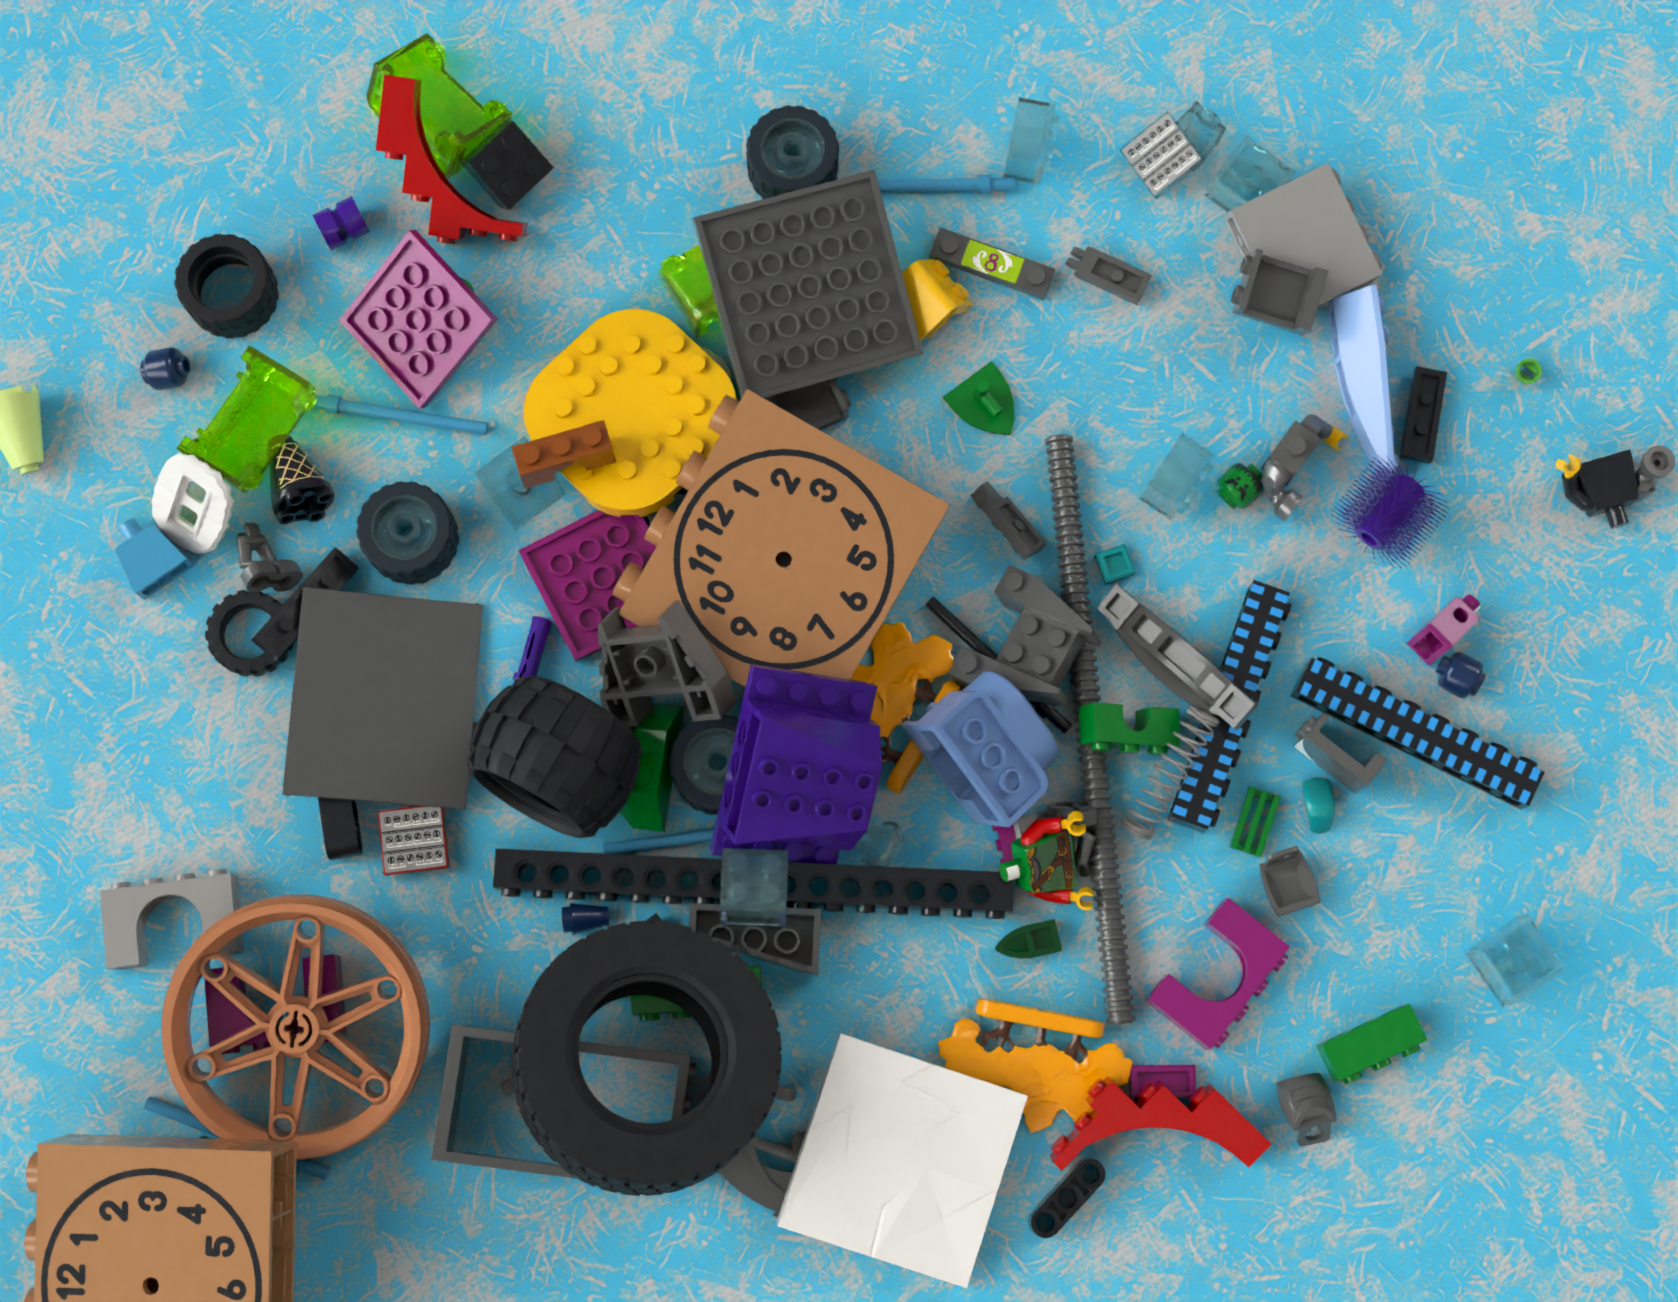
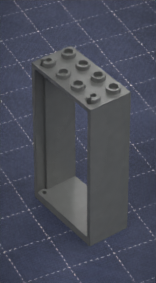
(453, 1086)

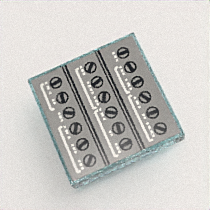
(1162, 155)

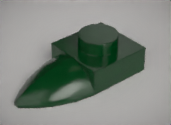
(1031, 941)

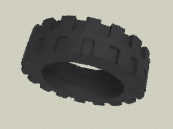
(217, 626)

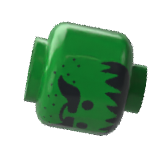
(1240, 485)

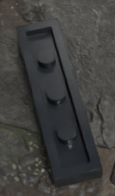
(284, 624)

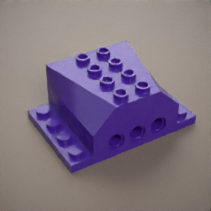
(800, 766)

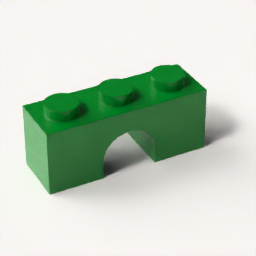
(1104, 727)

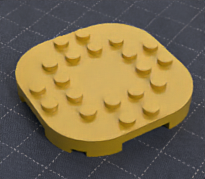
(650, 392)

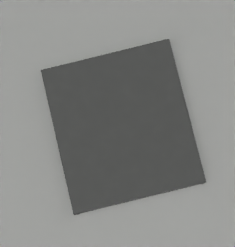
(383, 699)

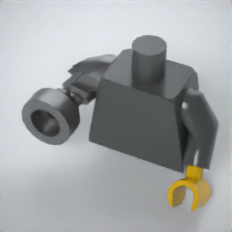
(1289, 458)

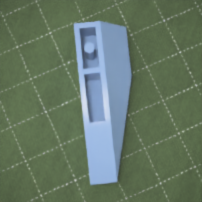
(1362, 370)

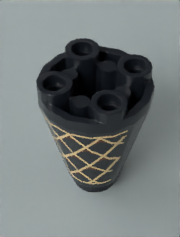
(298, 486)

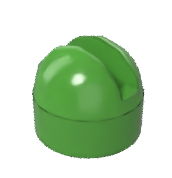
(1532, 366)

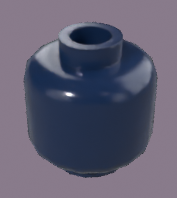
(165, 368)
(1460, 675)

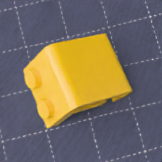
(933, 295)

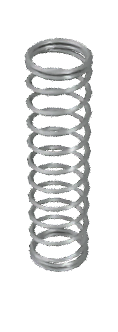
(1136, 827)

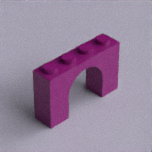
(1258, 954)
(227, 1019)

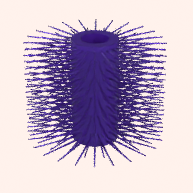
(1390, 511)

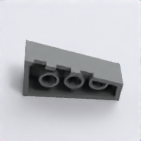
(787, 946)

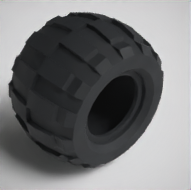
(555, 756)

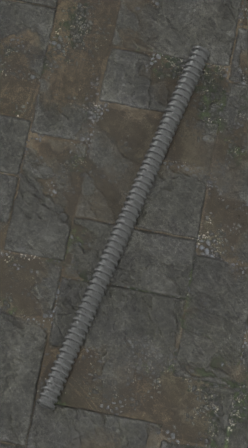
(1092, 762)

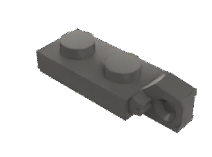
(1008, 521)

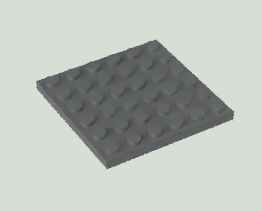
(808, 285)

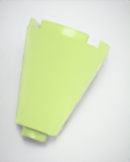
(21, 429)

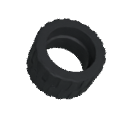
(210, 255)

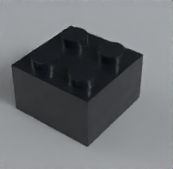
(506, 164)

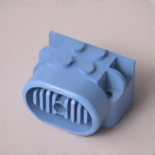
(987, 748)

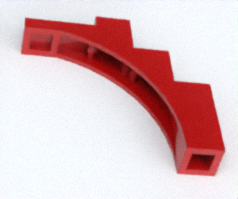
(403, 134)
(1158, 1107)

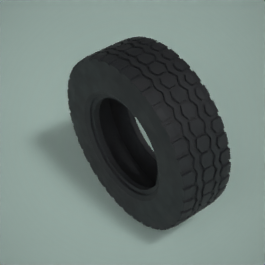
(707, 985)

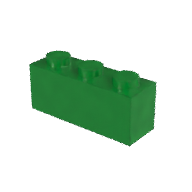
(1372, 1044)

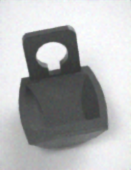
(1289, 881)
(1306, 1106)

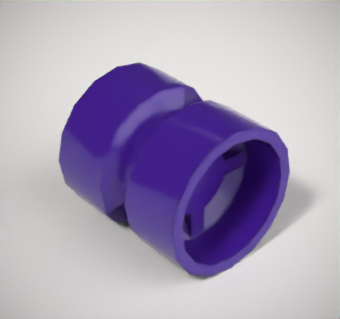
(341, 223)

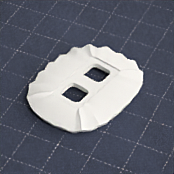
(173, 492)

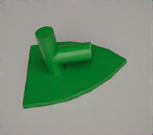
(984, 401)

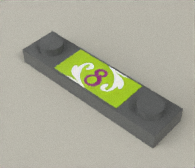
(992, 263)

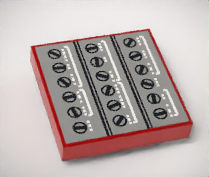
(413, 840)

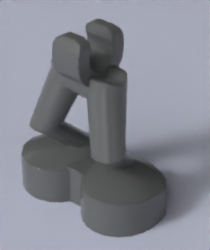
(268, 572)
(1081, 853)

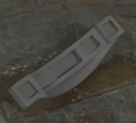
(1175, 660)

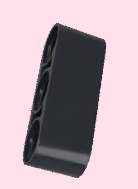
(340, 828)
(1081, 1189)

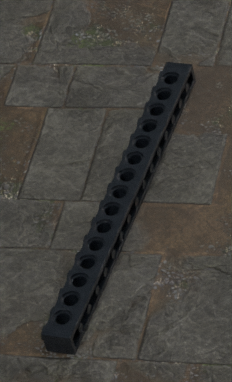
(512, 861)

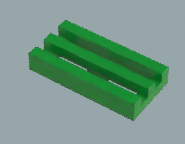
(1263, 796)

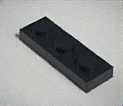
(1423, 414)

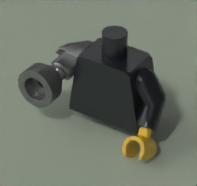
(1611, 482)

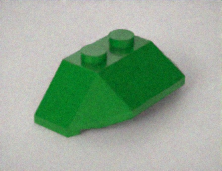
(651, 794)

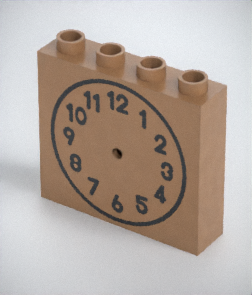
(782, 545)
(162, 1219)

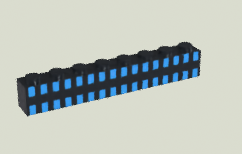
(1245, 665)
(1417, 733)

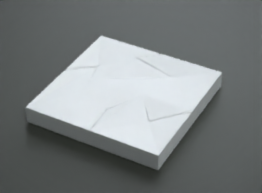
(902, 1160)

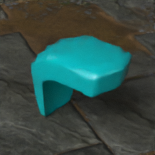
(1319, 804)

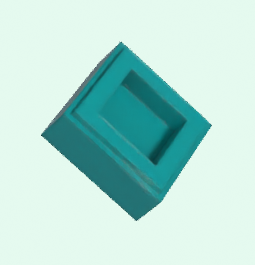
(1114, 564)

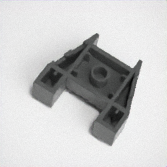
(1039, 644)
(660, 662)

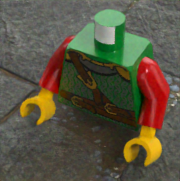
(1045, 861)

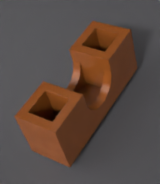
(543, 457)

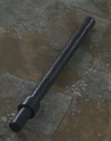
(979, 646)

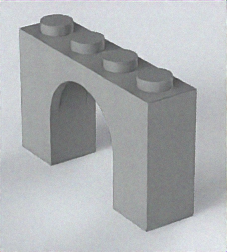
(128, 907)

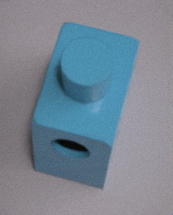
(149, 558)

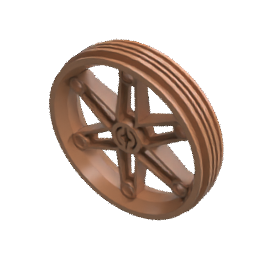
(321, 910)

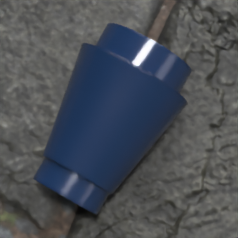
(583, 918)

